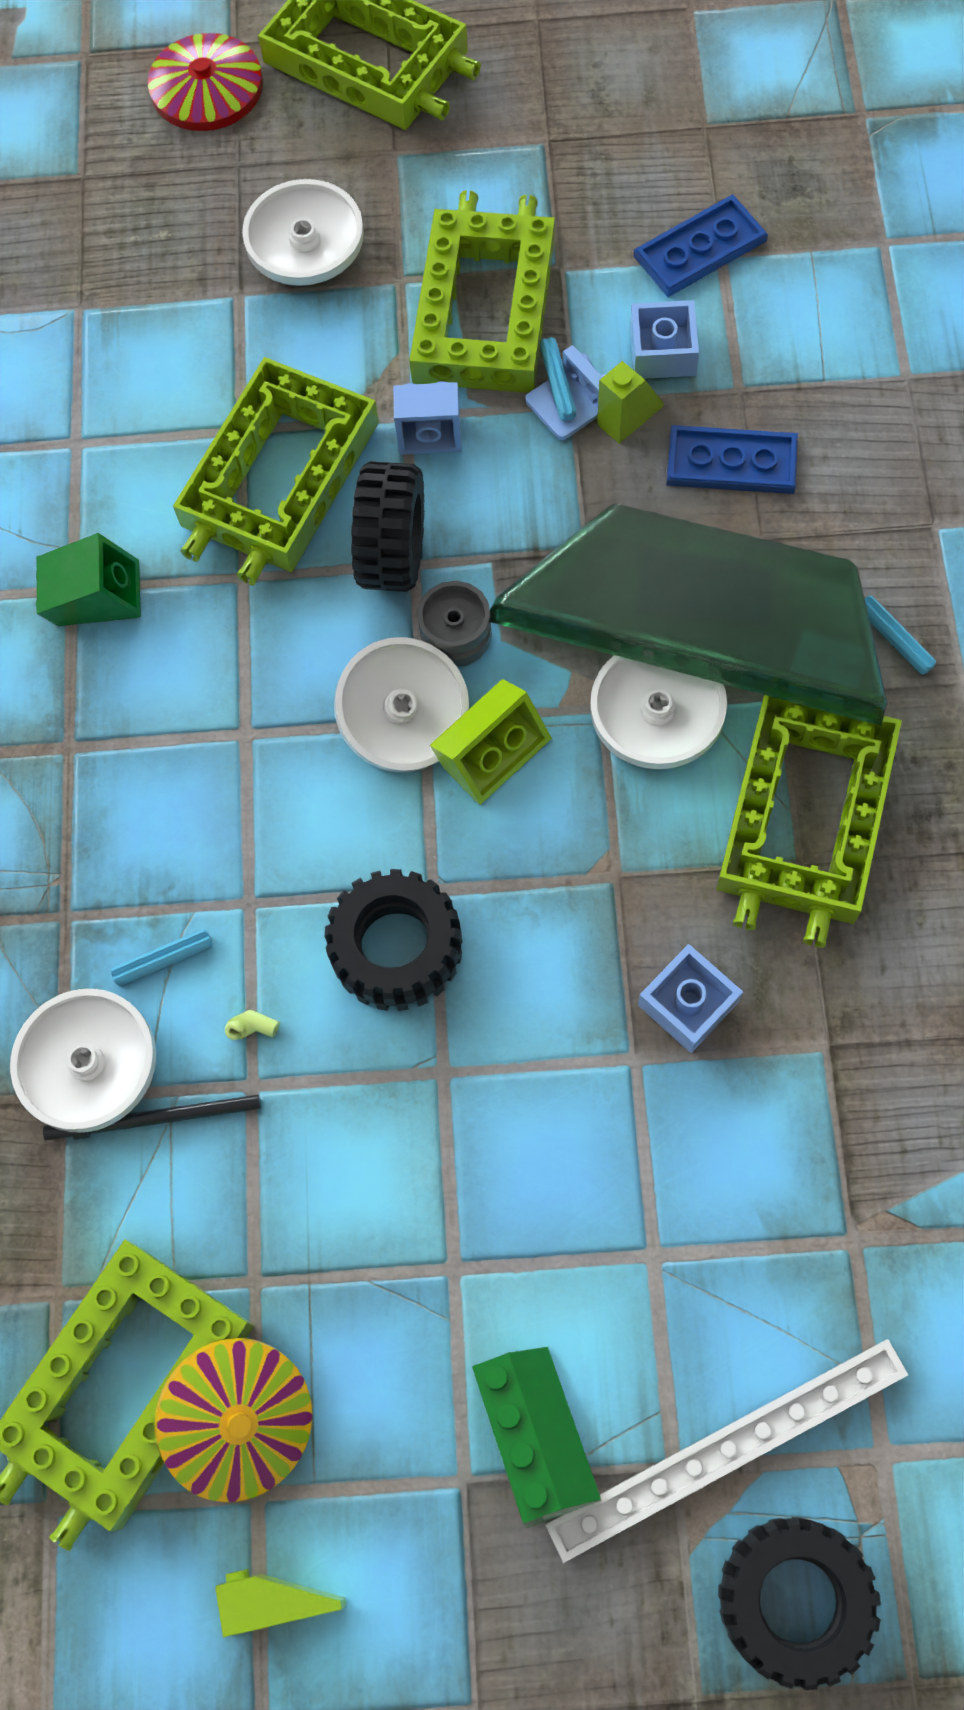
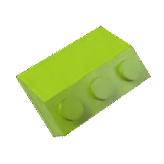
(491, 740)

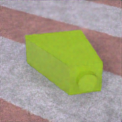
(625, 402)

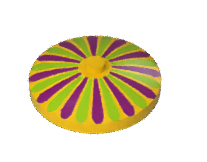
(233, 1420)

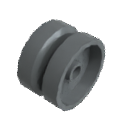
(456, 621)

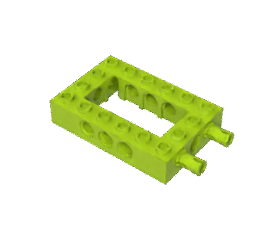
(432, 37)
(490, 236)
(207, 501)
(809, 890)
(35, 1450)

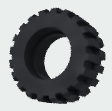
(388, 526)
(394, 896)
(855, 1610)

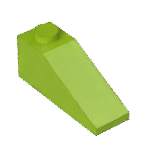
(266, 1601)

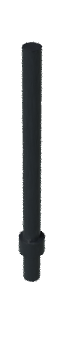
(165, 1116)

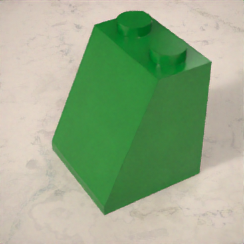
(88, 583)

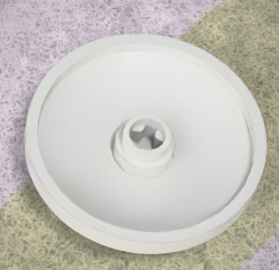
(303, 232)
(398, 702)
(656, 713)
(83, 1060)

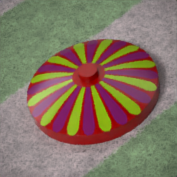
(205, 81)

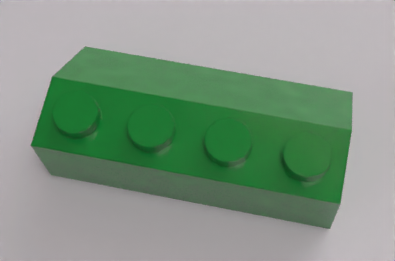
(536, 1435)

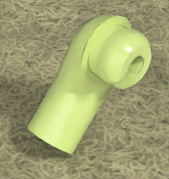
(249, 1023)

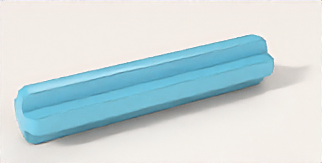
(557, 379)
(899, 636)
(161, 957)

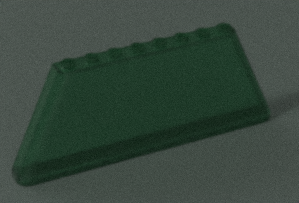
(708, 609)

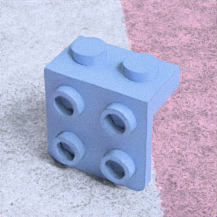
(584, 387)

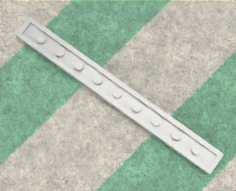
(726, 1450)

